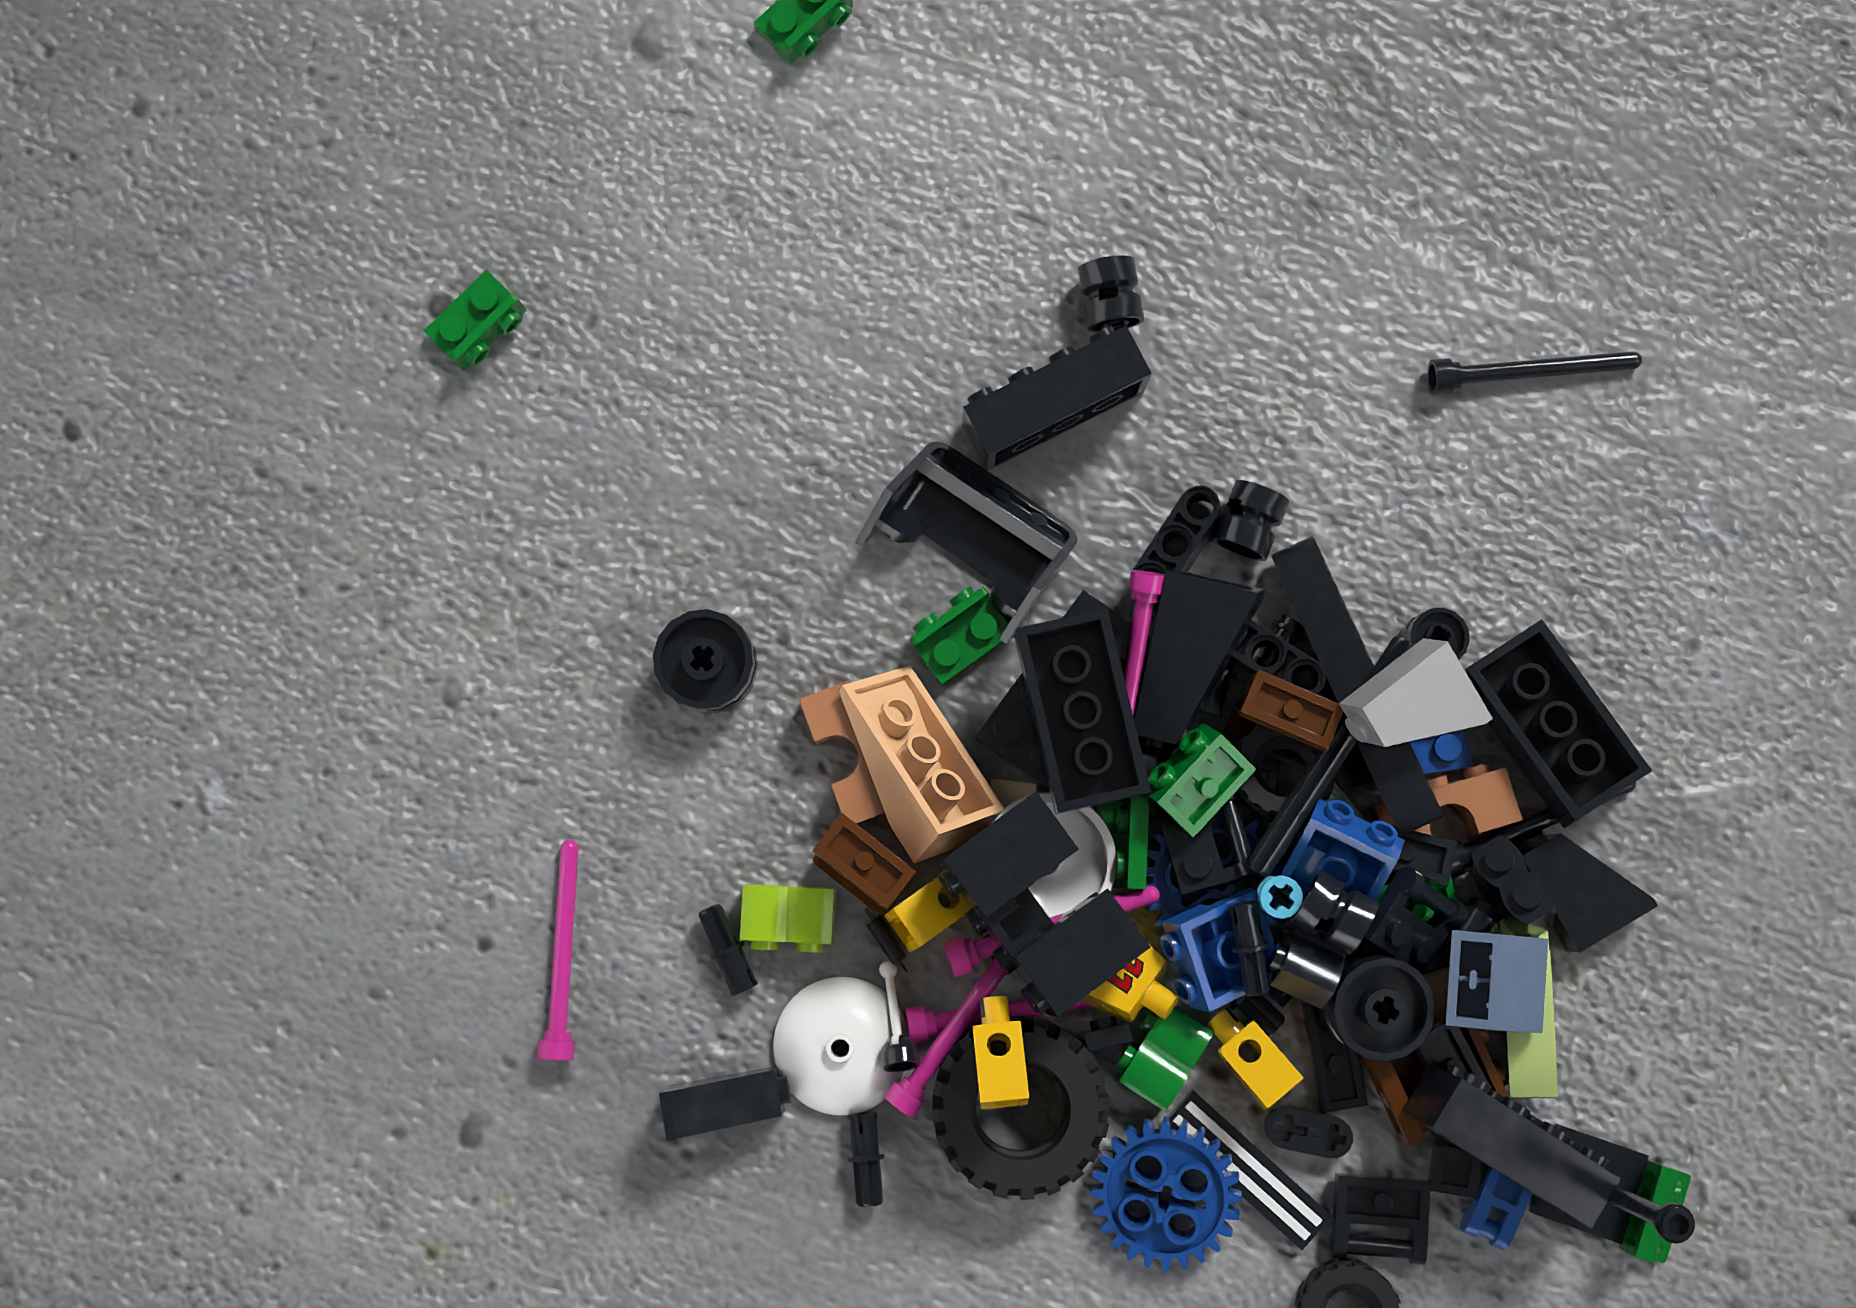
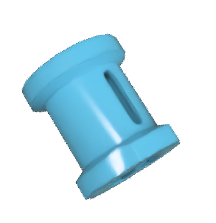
(1293, 894)

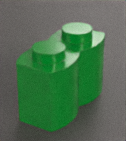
(1163, 1056)

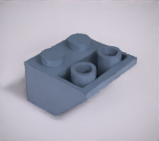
(1497, 982)

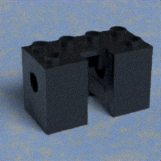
(1055, 959)

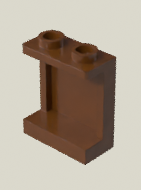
(1286, 710)
(862, 865)
(1399, 1077)

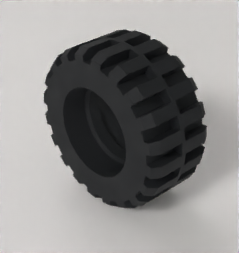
(1038, 1168)

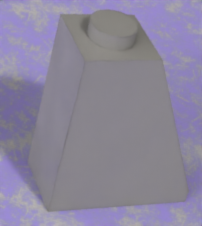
(1415, 698)

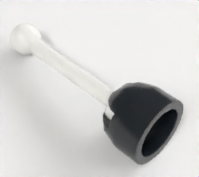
(899, 1051)

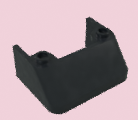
(977, 522)

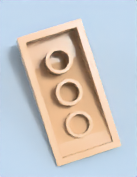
(918, 764)

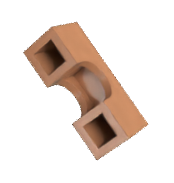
(830, 720)
(1481, 798)

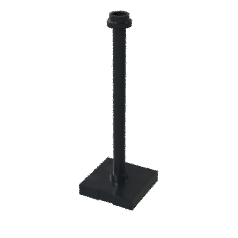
(1671, 1221)

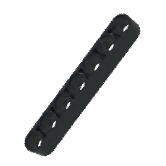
(1346, 668)

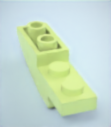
(1533, 1055)

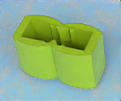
(788, 915)

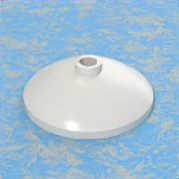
(1083, 872)
(804, 1038)

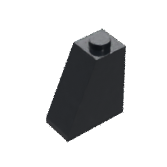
(1587, 893)
(723, 1102)

